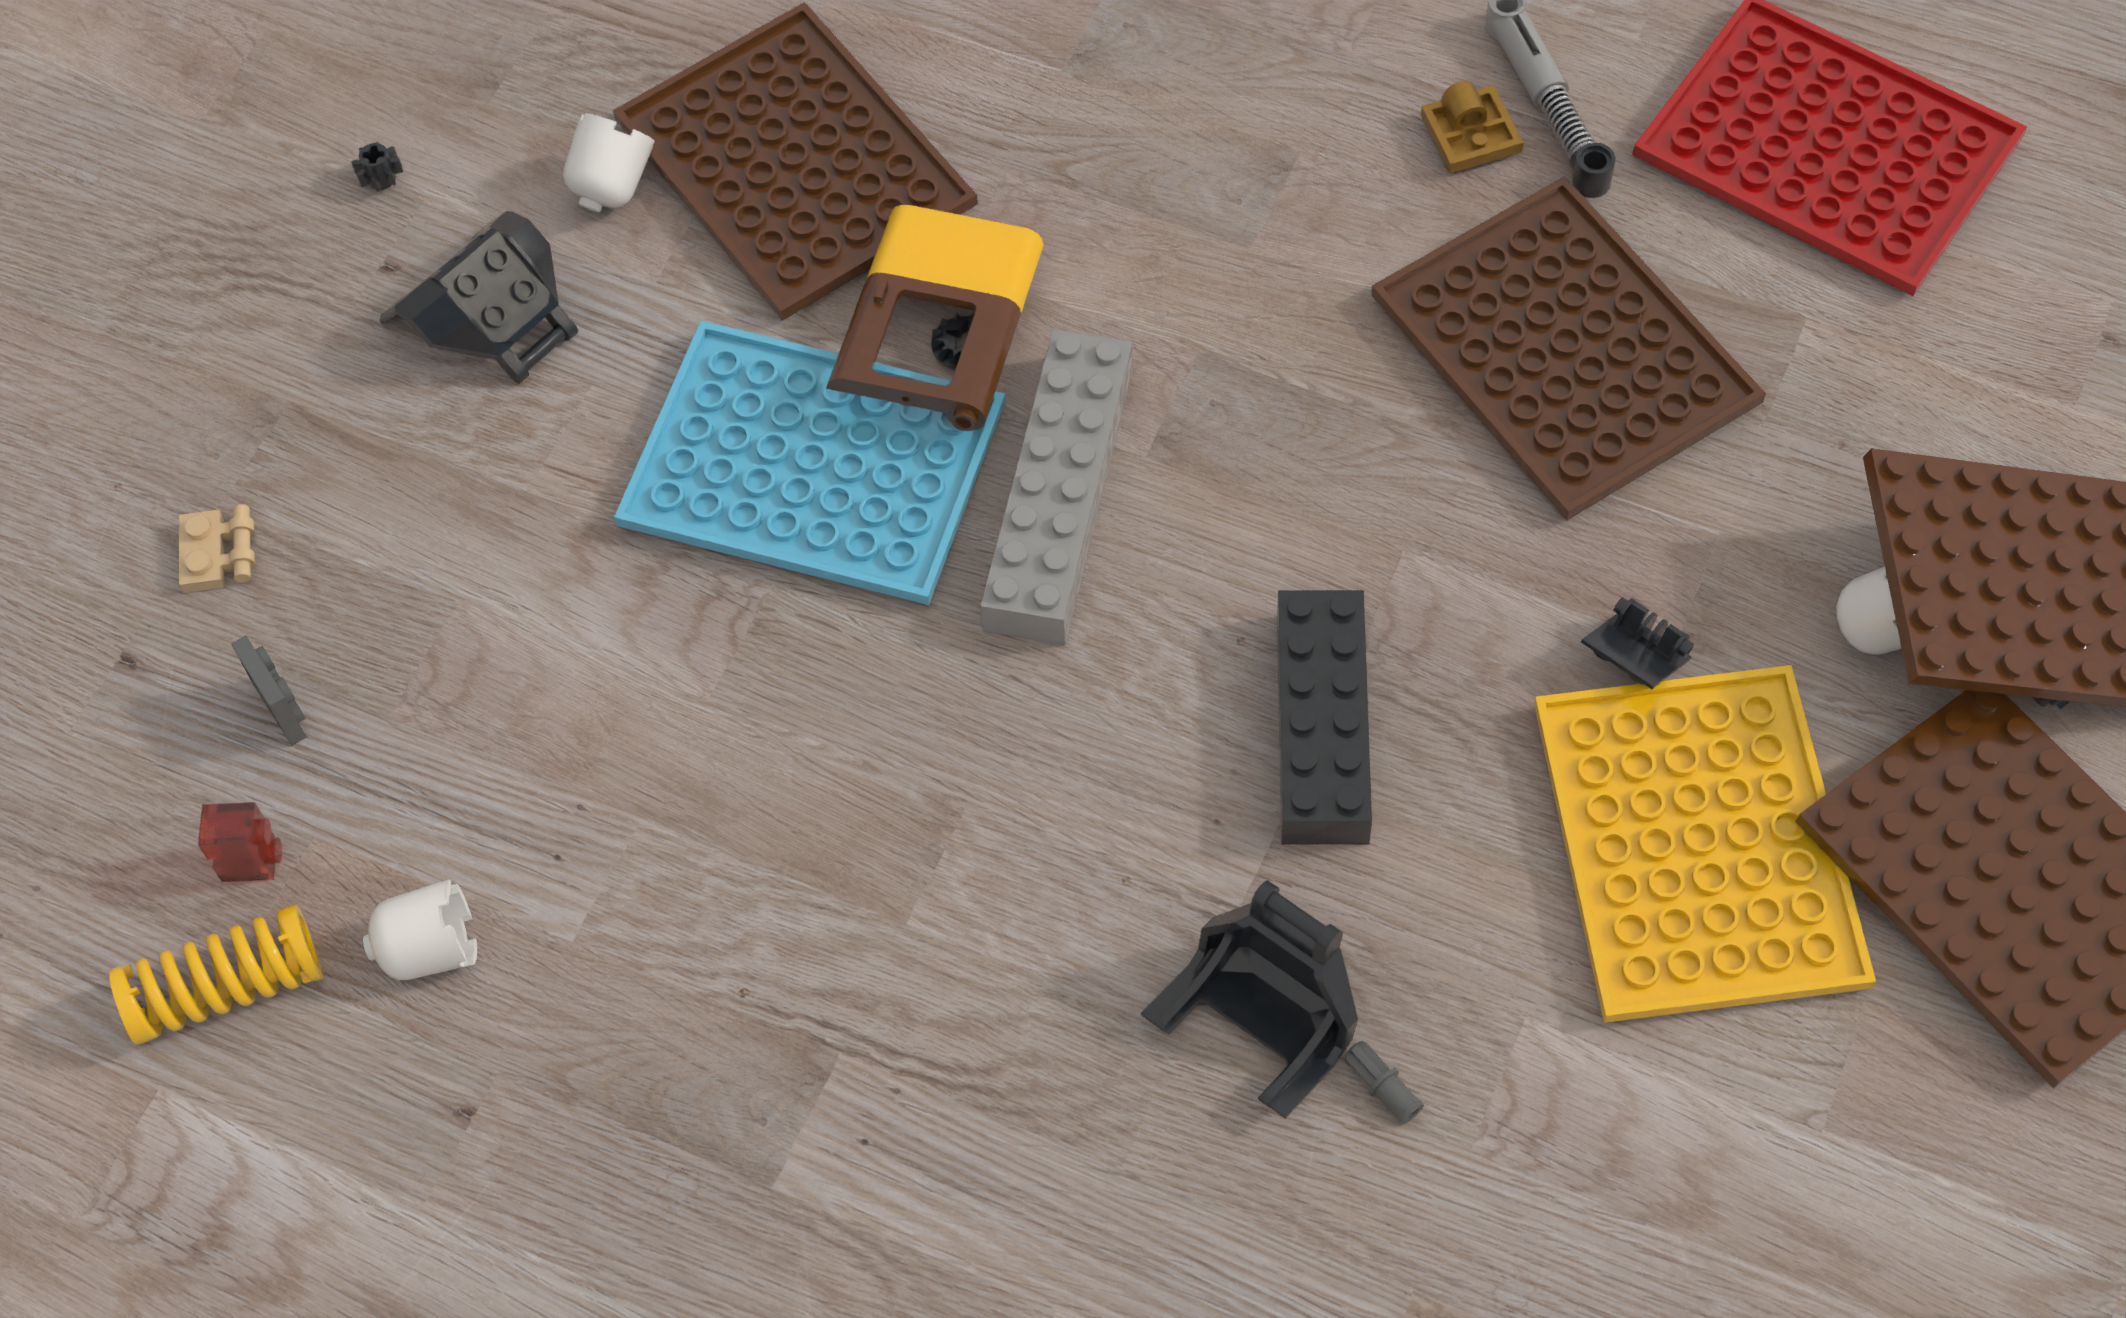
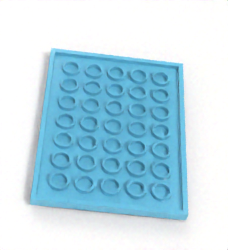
(801, 474)

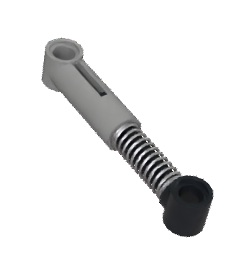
(1548, 90)

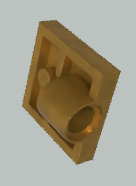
(1471, 126)

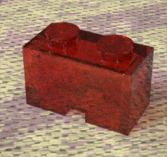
(239, 842)

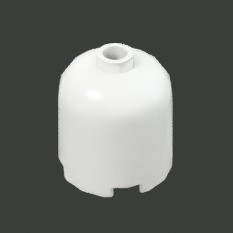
(605, 163)
(1868, 614)
(421, 932)

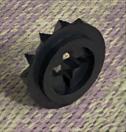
(944, 339)

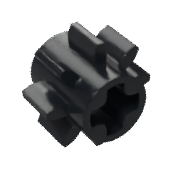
(377, 166)

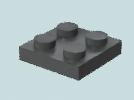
(271, 689)

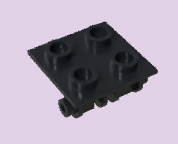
(1635, 648)

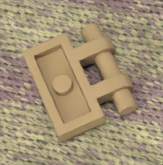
(203, 549)

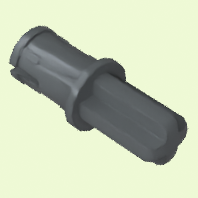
(1383, 1082)

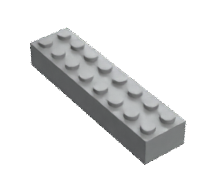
(1057, 488)

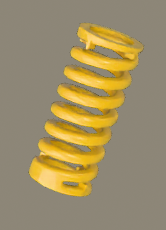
(300, 965)

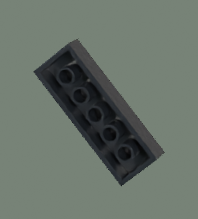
(1323, 718)

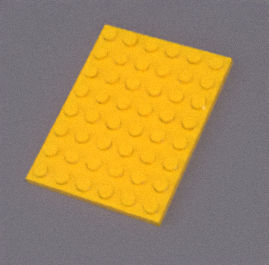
(1691, 845)

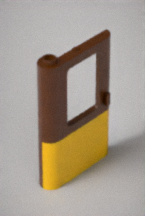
(948, 263)

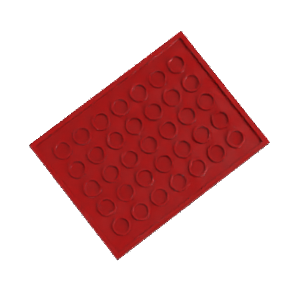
(1830, 143)

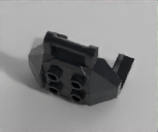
(491, 297)
(1276, 980)

